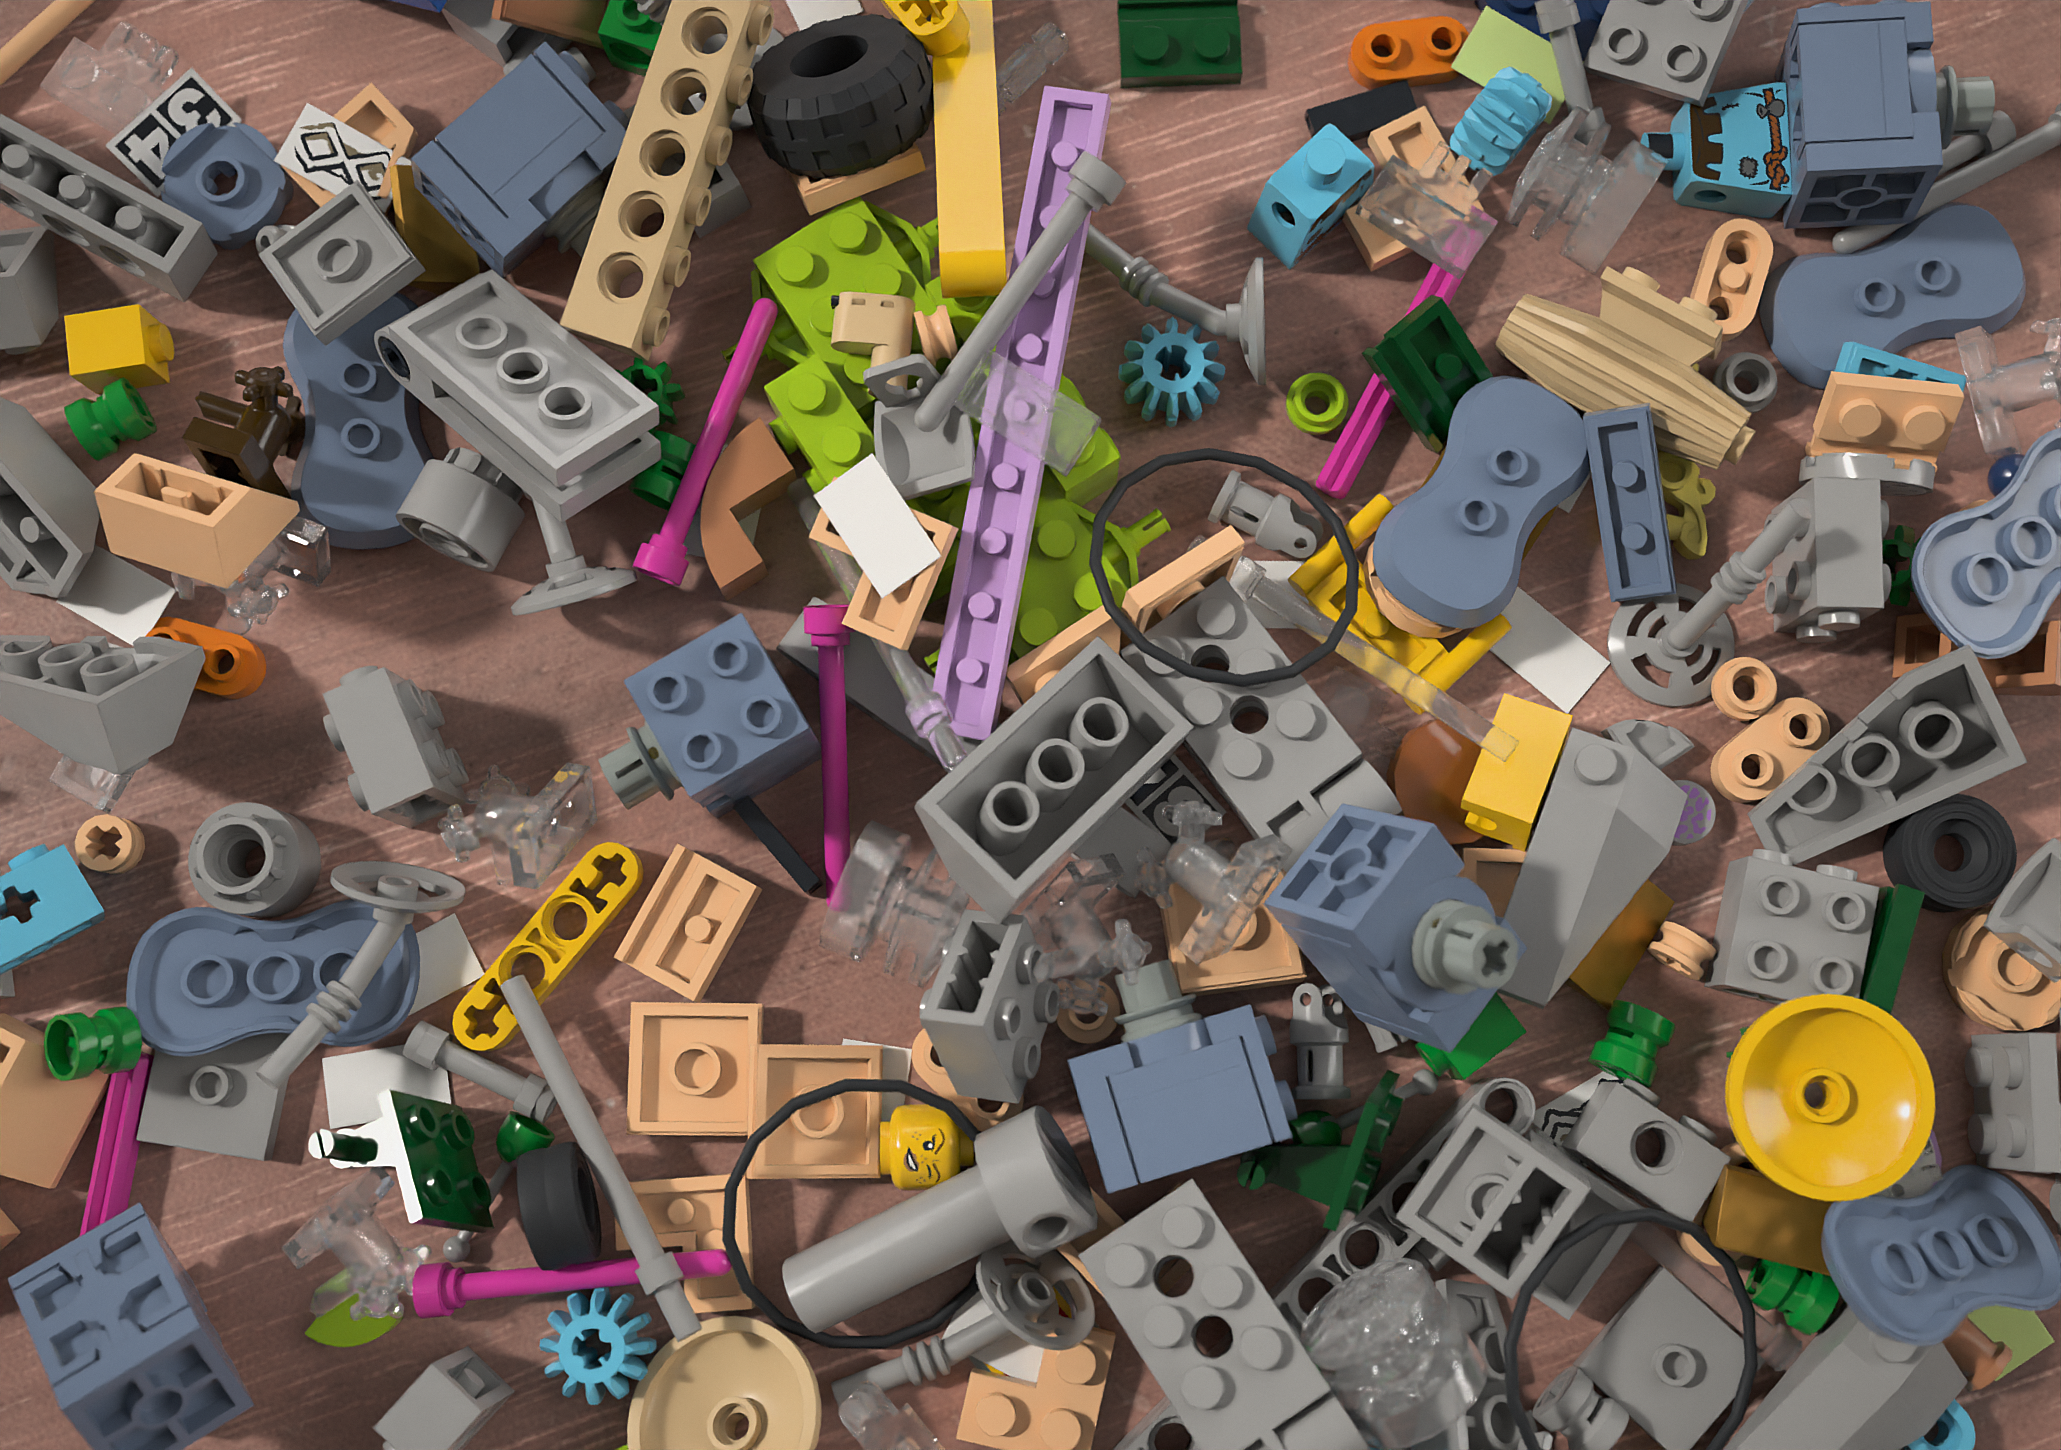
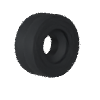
(1987, 848)
(559, 1206)

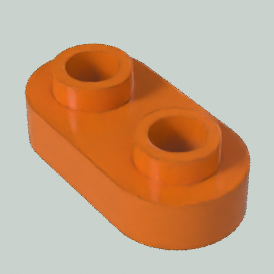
(1411, 51)
(249, 660)

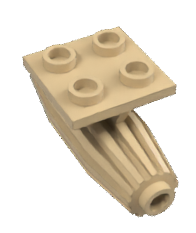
(1632, 357)

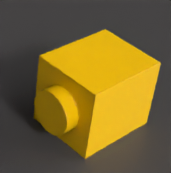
(118, 345)

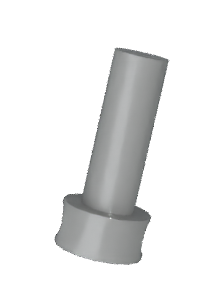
(1020, 1190)

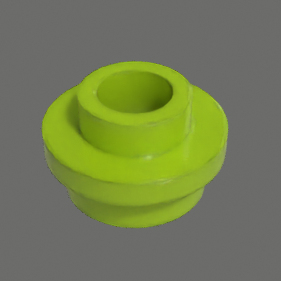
(1320, 386)

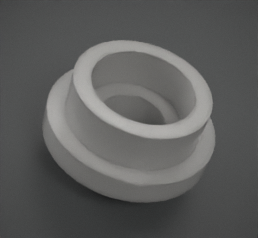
(1754, 369)

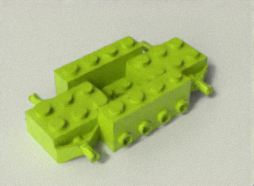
(830, 416)

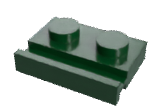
(1178, 43)
(1427, 368)
(1889, 944)

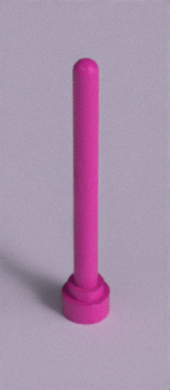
(665, 553)
(830, 637)
(442, 1289)

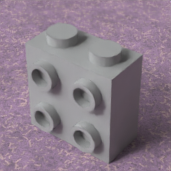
(1834, 564)
(394, 747)
(1790, 930)
(989, 1007)

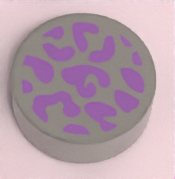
(1697, 815)

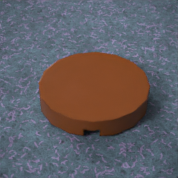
(1432, 776)

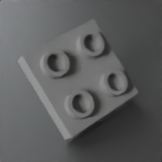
(1665, 45)

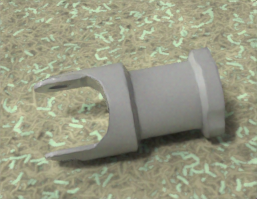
(1272, 520)
(1319, 1039)

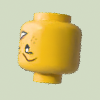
(922, 1147)

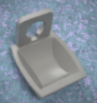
(911, 458)
(2030, 911)

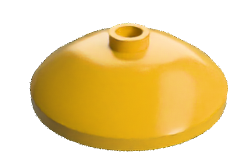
(1872, 1105)

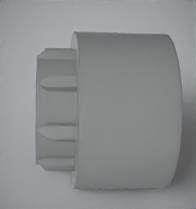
(463, 509)
(220, 856)

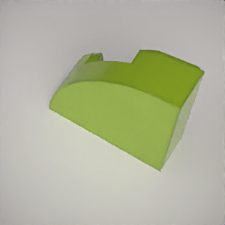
(340, 1330)

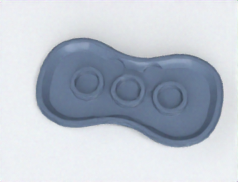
(1915, 286)
(359, 432)
(1463, 535)
(1997, 566)
(226, 977)
(1936, 1257)

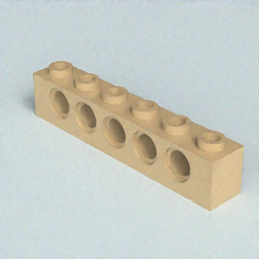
(636, 184)

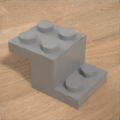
(2016, 1105)
(1505, 1201)

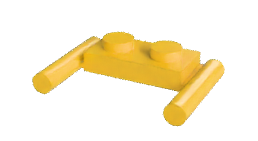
(1324, 586)

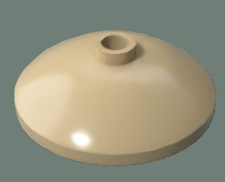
(718, 1377)

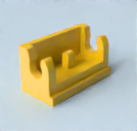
(1509, 794)

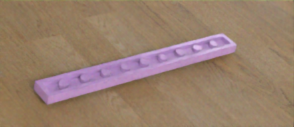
(1007, 478)

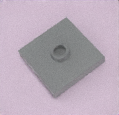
(341, 263)
(215, 1100)
(1667, 1361)

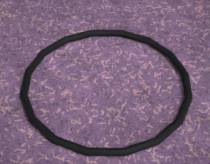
(1175, 662)
(730, 1203)
(1582, 1233)

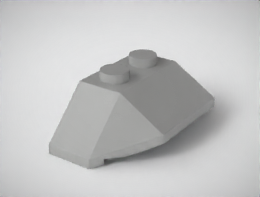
(44, 508)

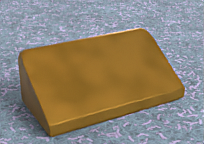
(430, 236)
(1621, 946)
(1765, 1220)

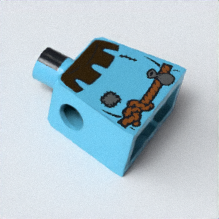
(1730, 151)
(1317, 189)

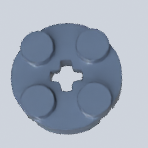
(259, 190)

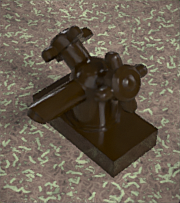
(258, 435)

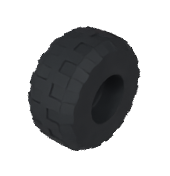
(842, 96)

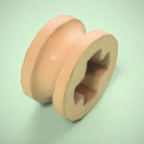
(936, 335)
(88, 843)
(1682, 950)

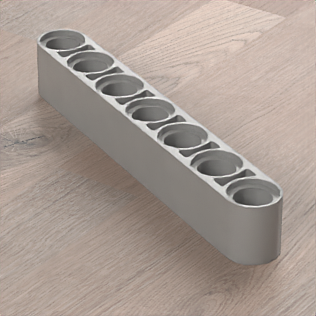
(877, 695)

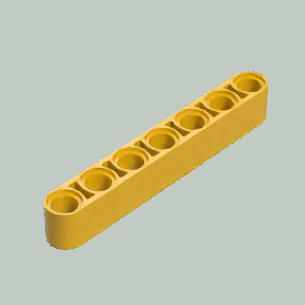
(969, 161)

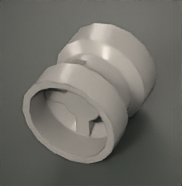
(1579, 1412)

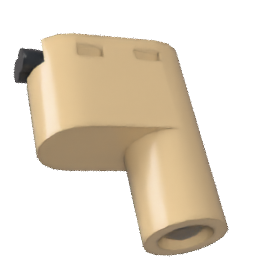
(875, 327)

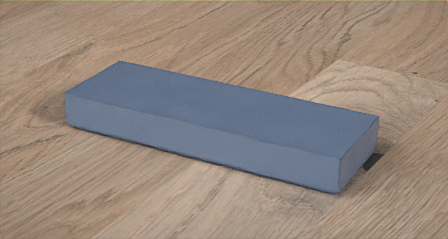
(1630, 502)

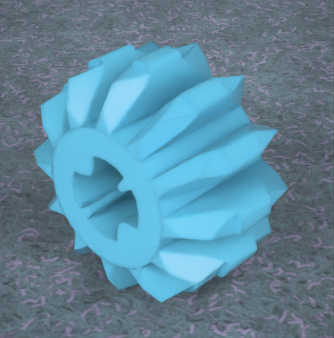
(1501, 120)
(1176, 349)
(582, 1361)

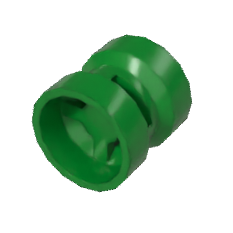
(113, 417)
(661, 480)
(1632, 1042)
(82, 1043)
(1799, 1293)

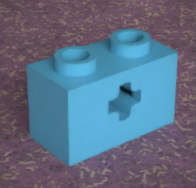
(62, 906)

